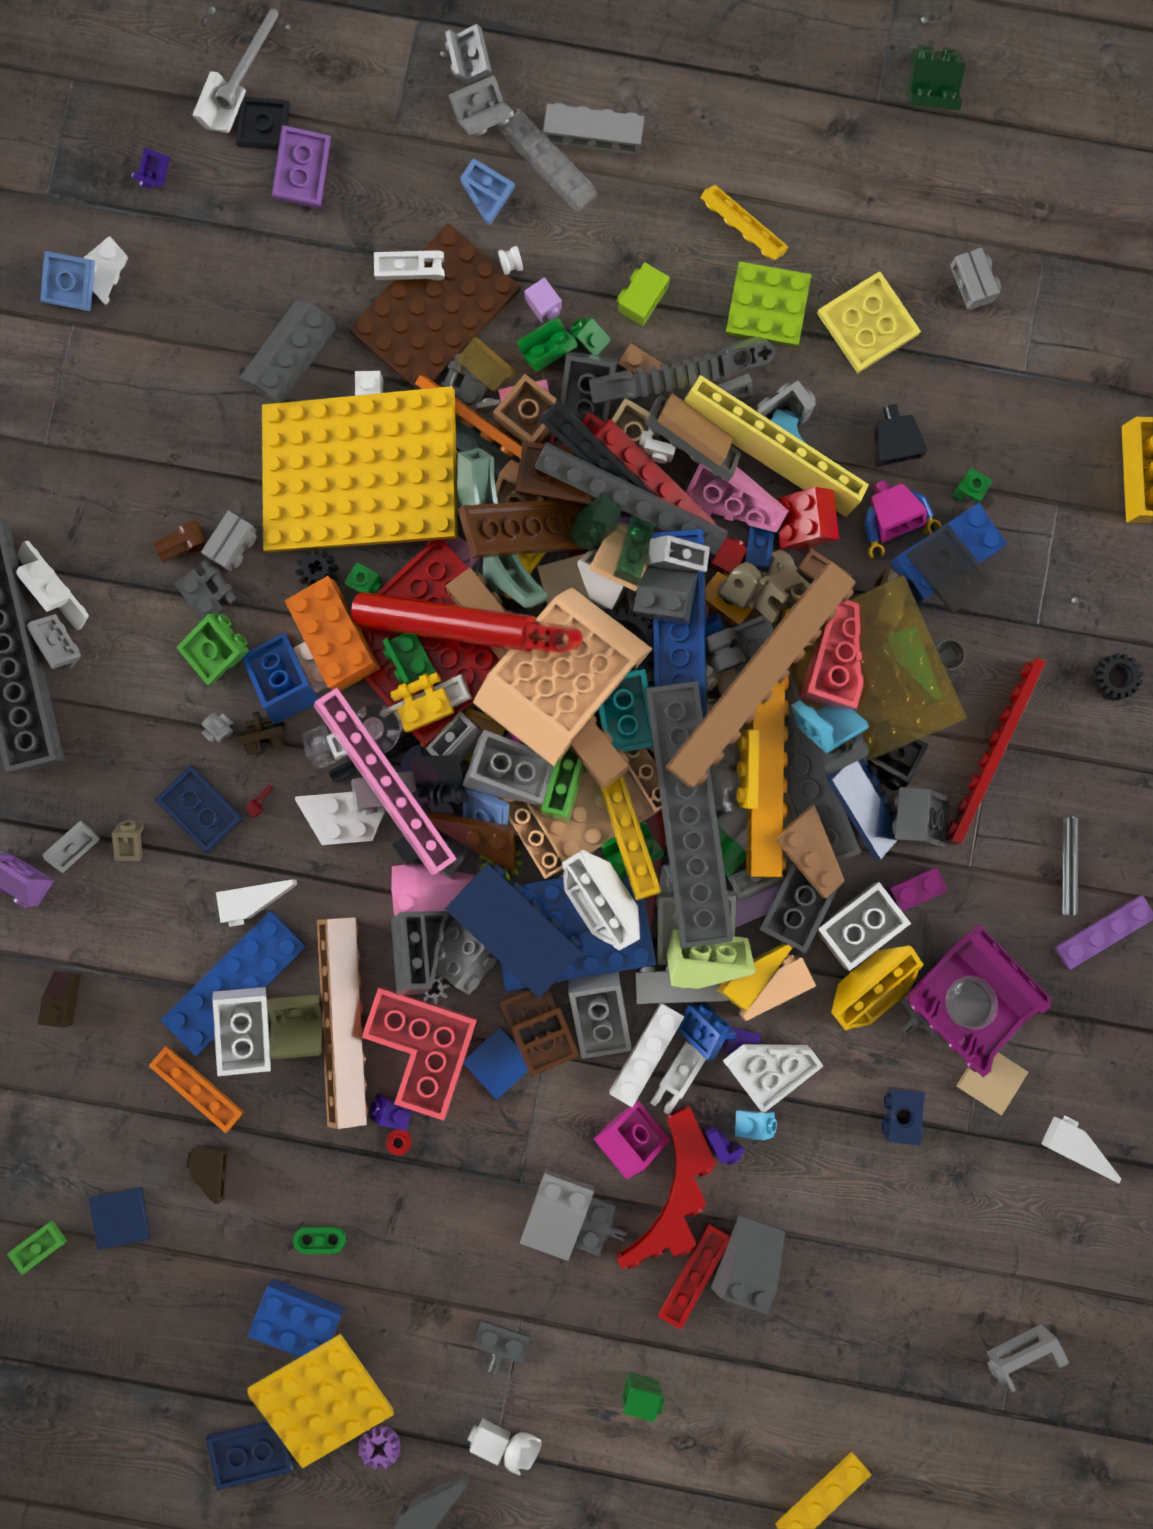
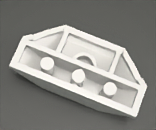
(601, 899)

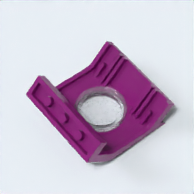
(977, 998)

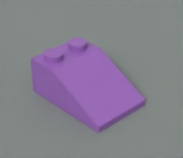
(22, 881)

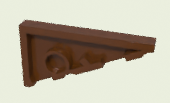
(487, 838)

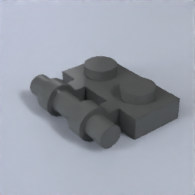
(471, 390)
(199, 595)

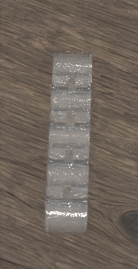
(548, 161)

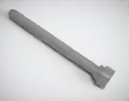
(227, 94)

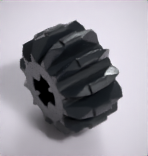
(315, 561)

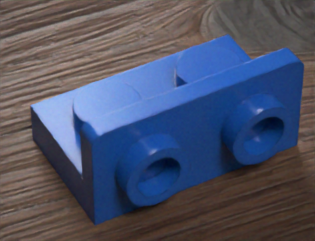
(705, 1029)

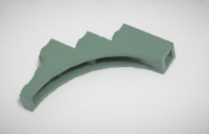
(501, 573)

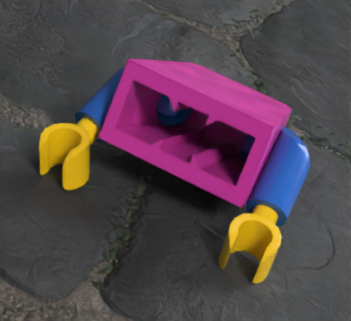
(895, 513)

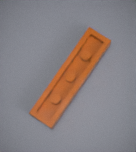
(196, 1089)

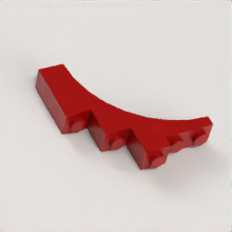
(685, 1197)

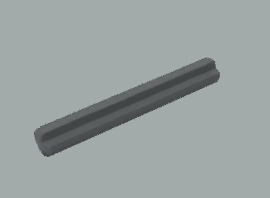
(1070, 866)

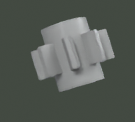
(217, 727)
(441, 987)

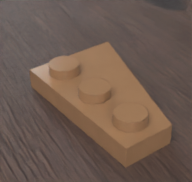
(811, 851)

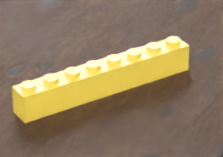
(775, 445)

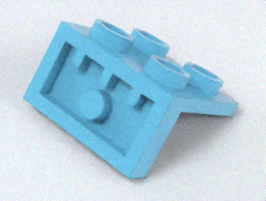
(829, 725)

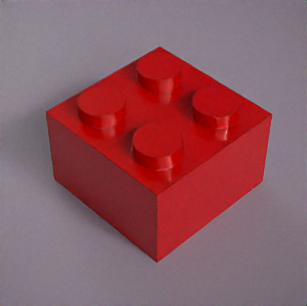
(809, 519)

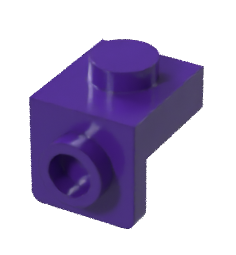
(152, 169)
(387, 1114)

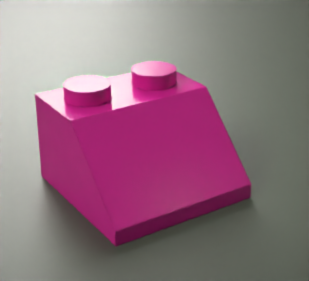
(632, 1140)

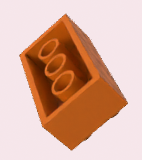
(331, 634)

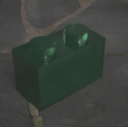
(595, 522)

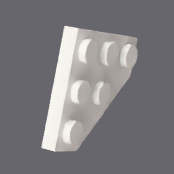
(772, 1070)

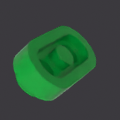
(320, 1240)

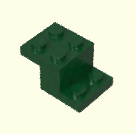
(935, 78)

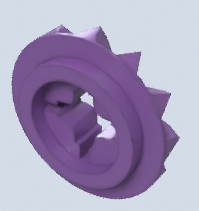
(377, 1435)

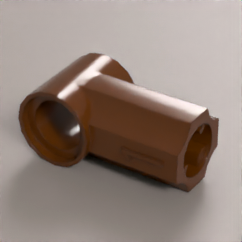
(187, 539)

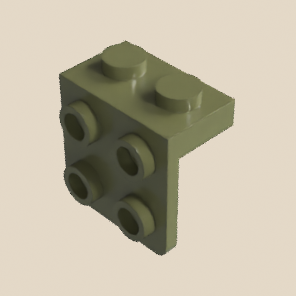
(295, 1026)

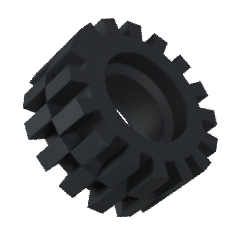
(1102, 677)

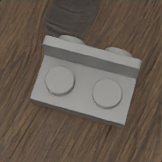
(54, 641)

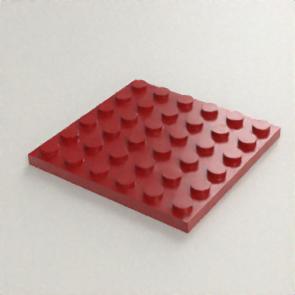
(425, 580)

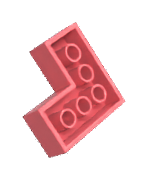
(433, 1037)

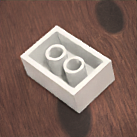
(862, 926)
(241, 1031)

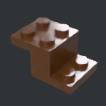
(538, 1031)

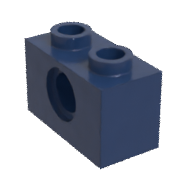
(909, 1130)

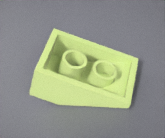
(708, 964)

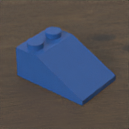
(279, 678)

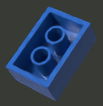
(294, 1319)

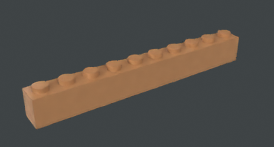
(760, 675)
(589, 744)

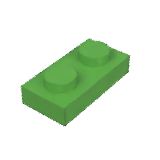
(37, 1247)

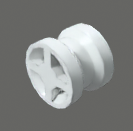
(510, 260)

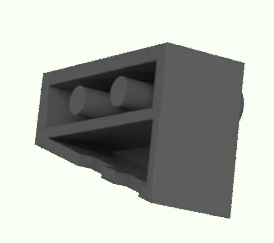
(416, 949)

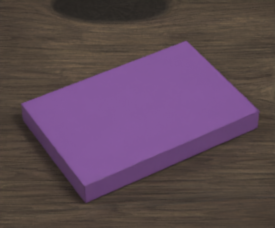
(301, 167)

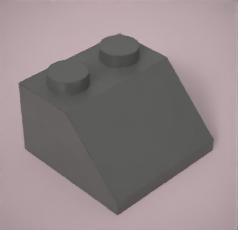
(665, 595)

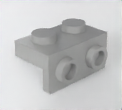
(468, 54)

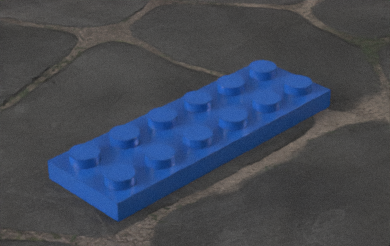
(249, 964)

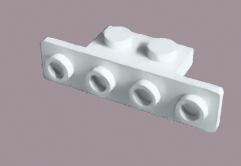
(47, 586)

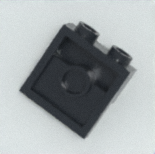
(899, 764)

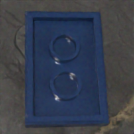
(199, 809)
(247, 1455)

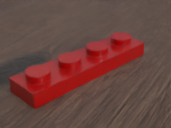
(694, 1276)

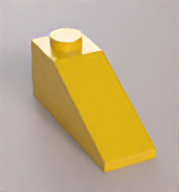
(745, 990)

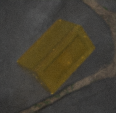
(485, 364)

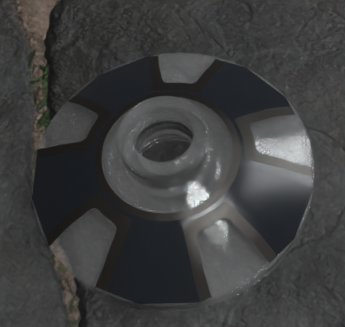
(385, 722)

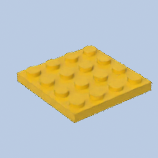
(320, 1401)

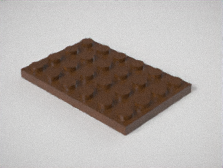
(425, 322)

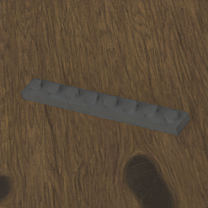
(632, 498)

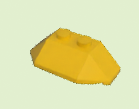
(875, 986)

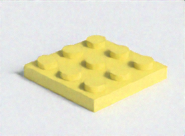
(868, 322)

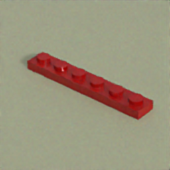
(647, 469)

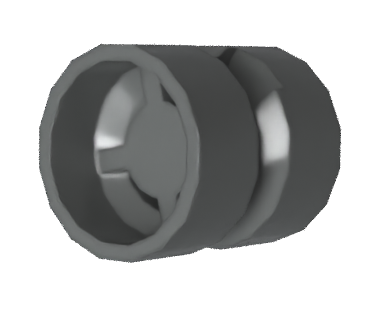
(725, 650)
(952, 654)

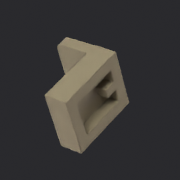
(127, 841)

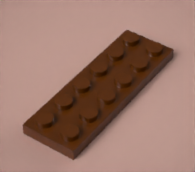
(519, 527)

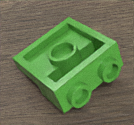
(213, 647)

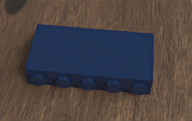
(515, 928)

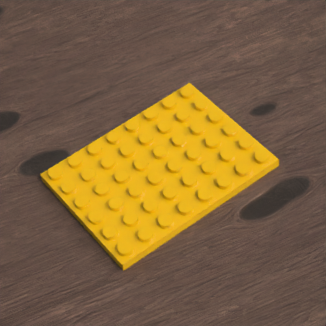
(359, 470)

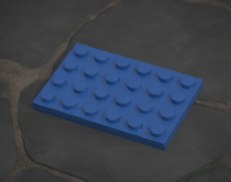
(597, 955)

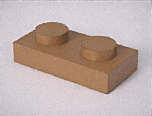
(636, 358)

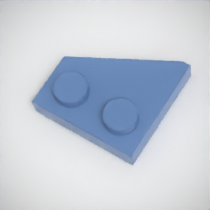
(486, 189)

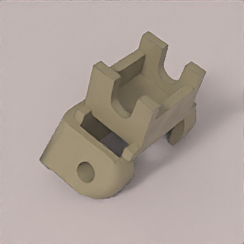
(764, 589)

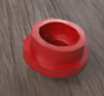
(406, 1138)

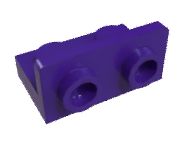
(720, 1146)

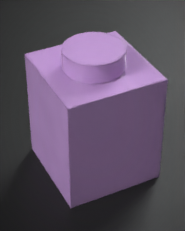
(543, 300)

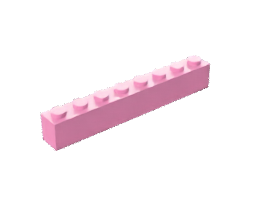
(384, 781)

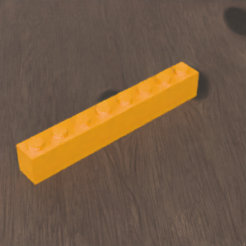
(764, 824)

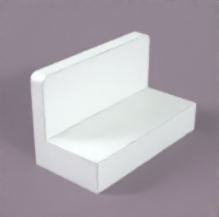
(209, 112)

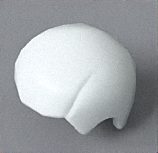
(521, 1452)

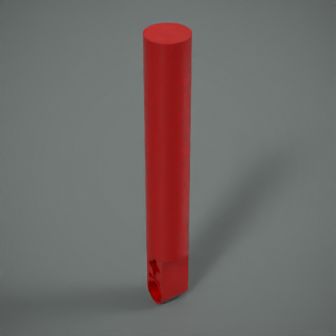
(461, 623)

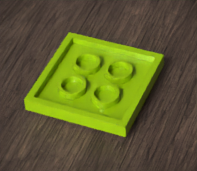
(768, 304)

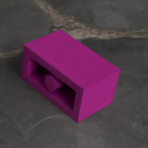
(917, 889)

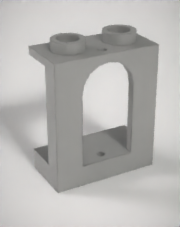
(1047, 1345)

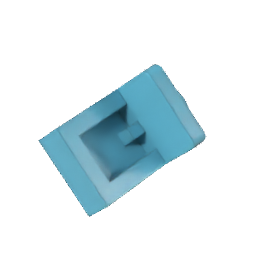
(755, 1124)

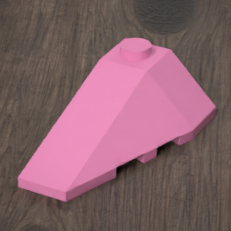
(736, 499)
(419, 891)

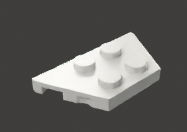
(335, 818)

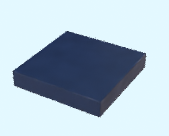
(119, 1218)

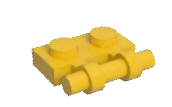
(424, 709)

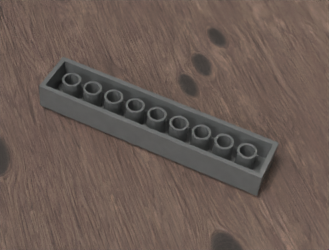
(26, 712)

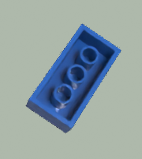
(975, 532)

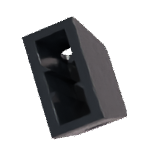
(897, 438)

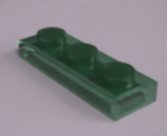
(634, 550)

